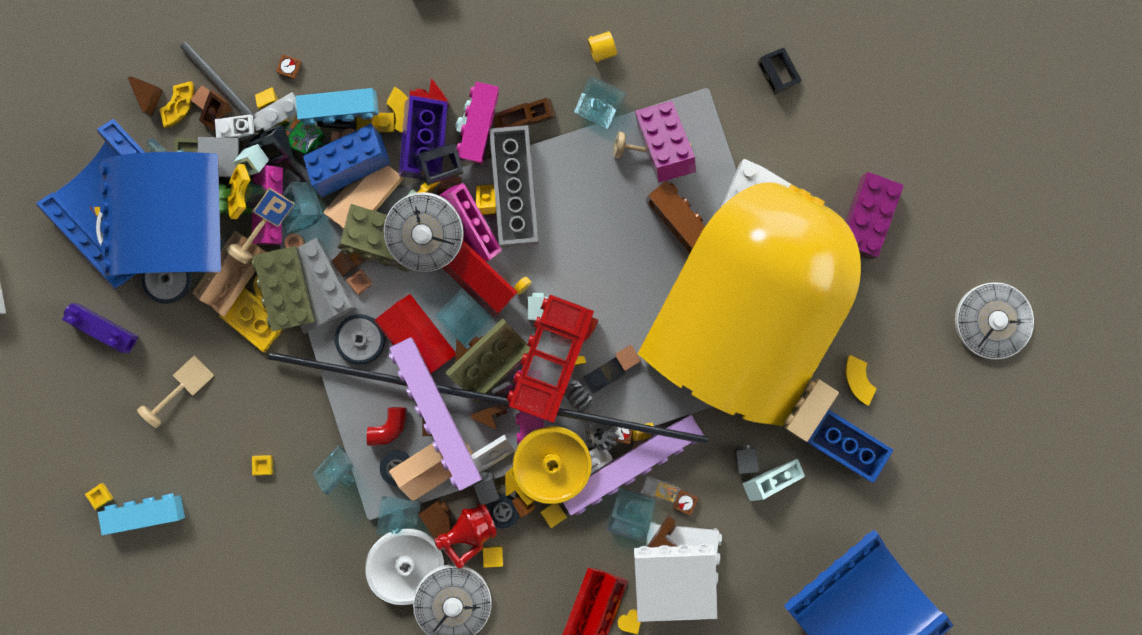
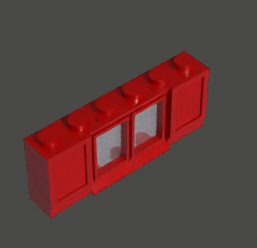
(550, 358)

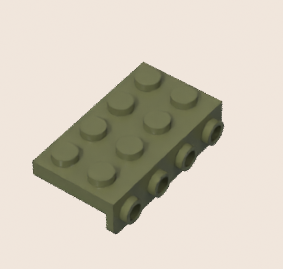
(365, 236)
(283, 288)
(489, 359)

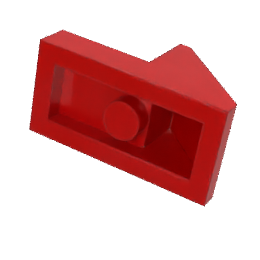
(434, 93)

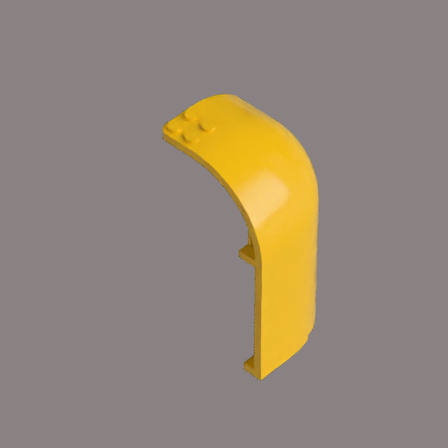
(757, 302)

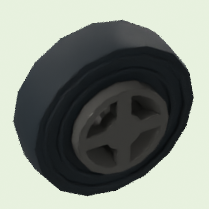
(389, 462)
(503, 517)

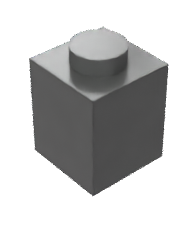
(746, 459)
(486, 488)

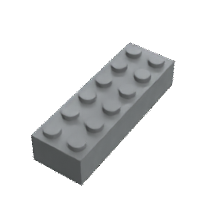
(514, 186)

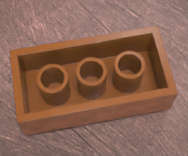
(676, 214)

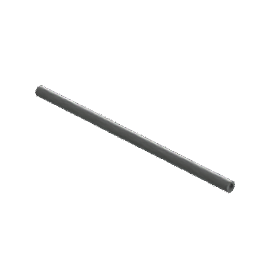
(238, 103)

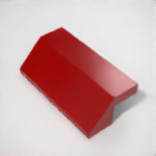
(480, 280)
(409, 320)
(596, 604)

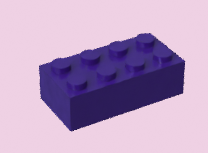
(422, 130)

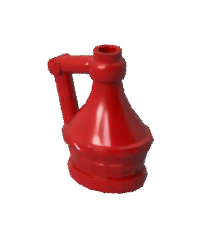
(471, 528)

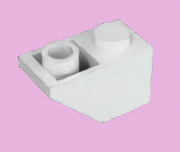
(235, 127)

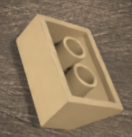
(810, 409)

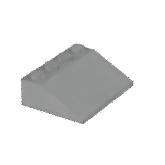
(324, 285)

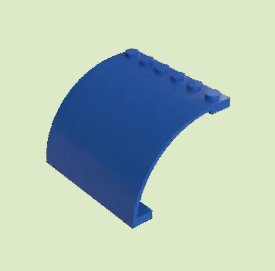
(71, 204)
(160, 213)
(866, 596)

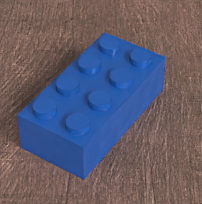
(346, 160)
(850, 446)

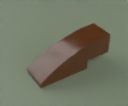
(525, 114)

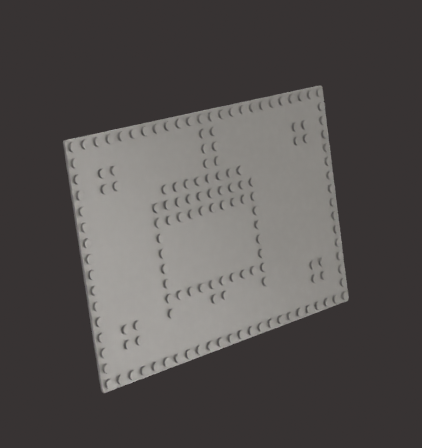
(593, 249)

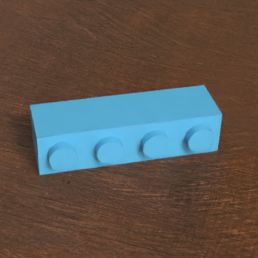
(337, 105)
(141, 515)

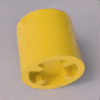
(602, 46)

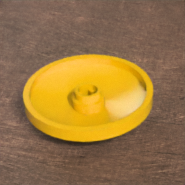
(552, 464)

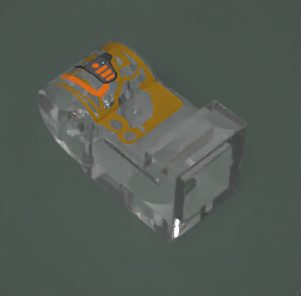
(660, 489)

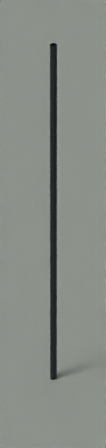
(490, 398)

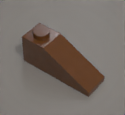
(438, 520)

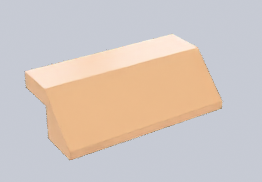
(366, 192)
(224, 287)
(421, 472)

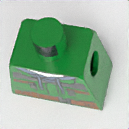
(304, 137)

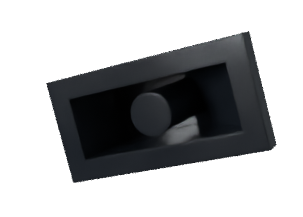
(604, 375)

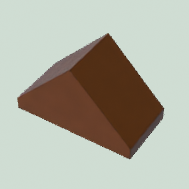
(146, 95)

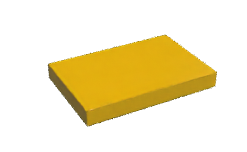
(250, 320)

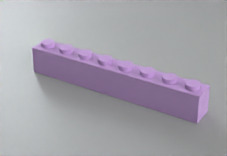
(436, 415)
(630, 464)

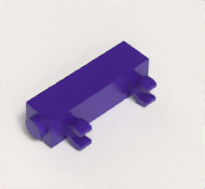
(100, 327)

